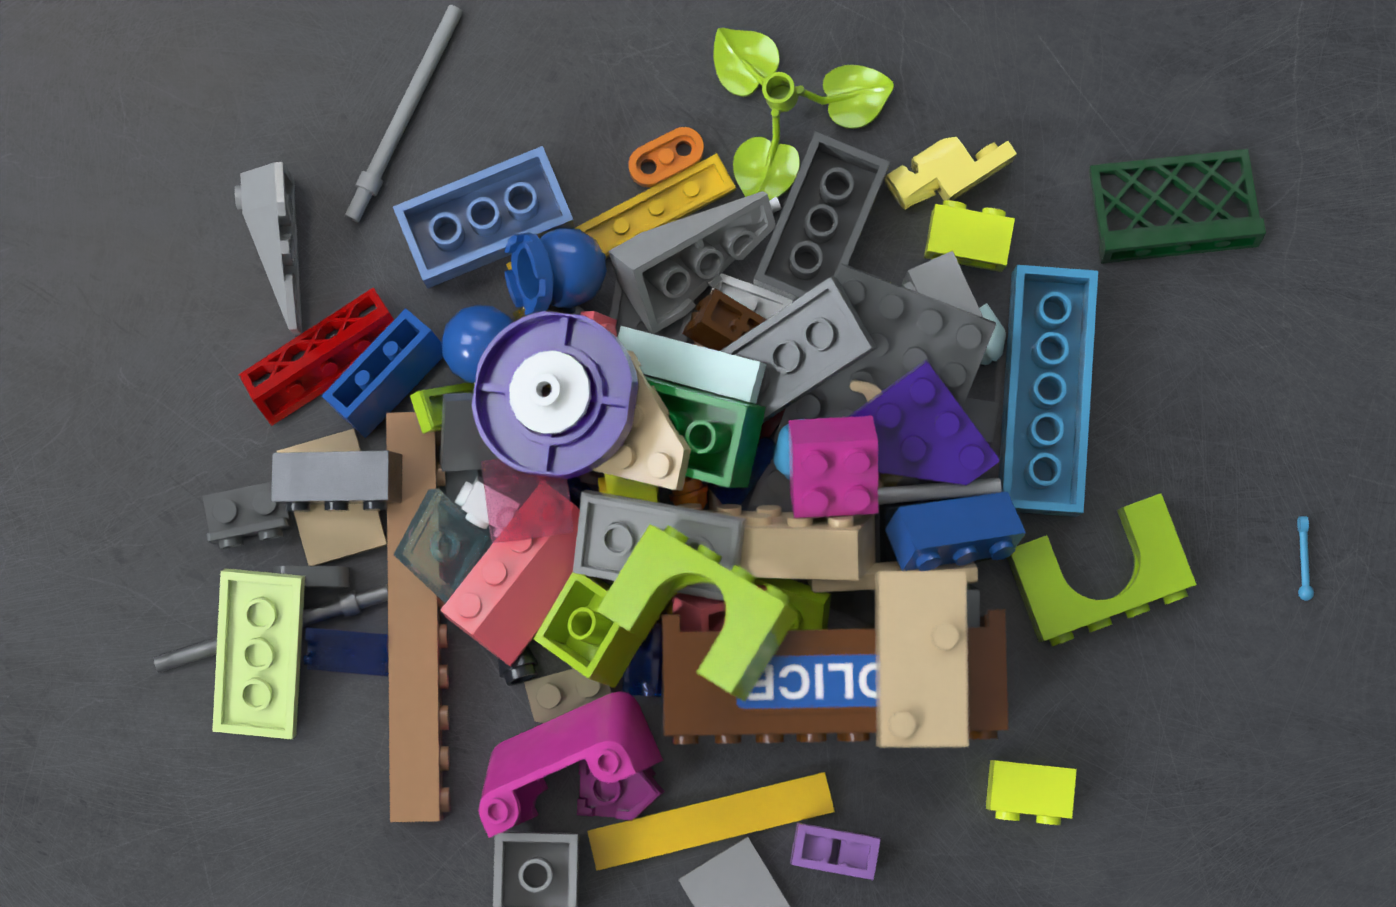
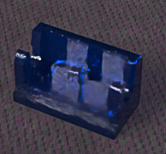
(347, 652)

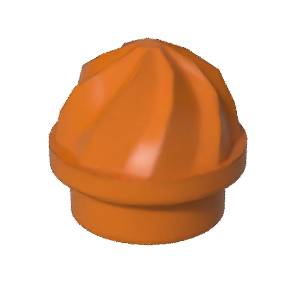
(693, 492)

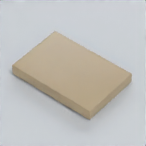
(334, 534)

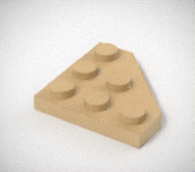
(653, 448)

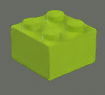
(585, 636)

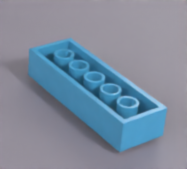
(1048, 389)

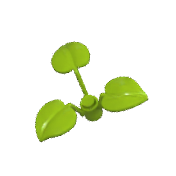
(750, 59)

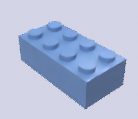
(476, 215)

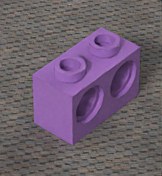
(835, 851)

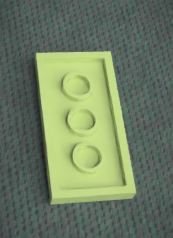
(258, 653)

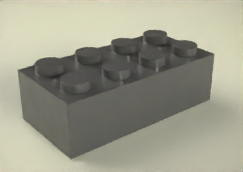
(821, 217)

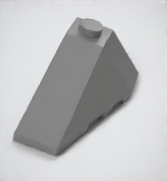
(270, 214)
(679, 260)

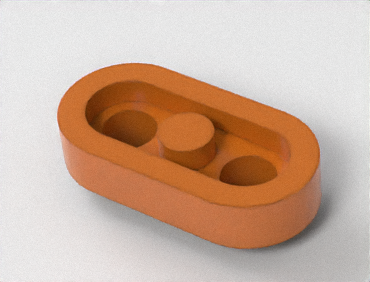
(665, 157)

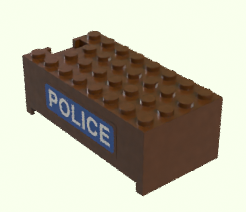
(815, 686)

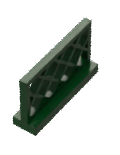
(1178, 238)

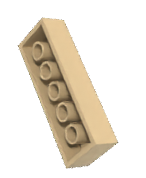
(803, 547)

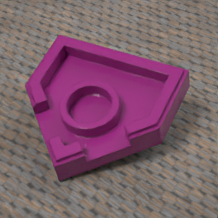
(618, 799)

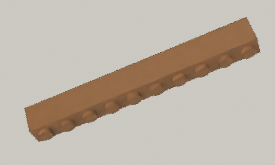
(415, 642)

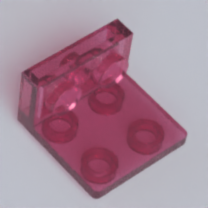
(524, 504)

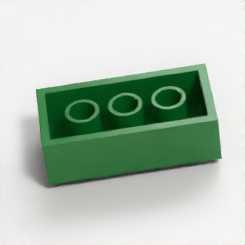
(717, 429)

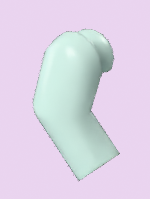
(996, 344)

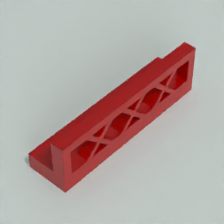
(324, 360)

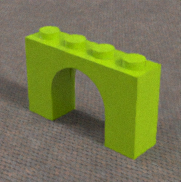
(1157, 573)
(754, 617)

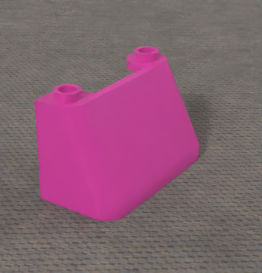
(605, 732)

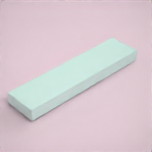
(695, 365)

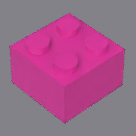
(833, 466)

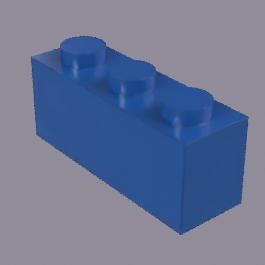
(385, 373)
(955, 531)

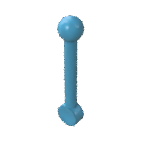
(1305, 592)

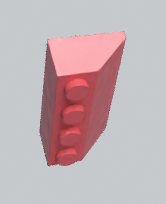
(513, 591)

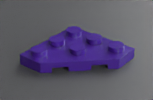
(926, 431)

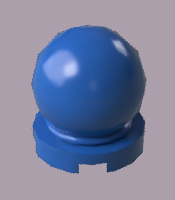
(556, 269)
(468, 337)

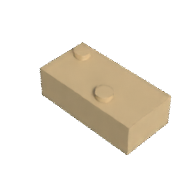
(921, 659)

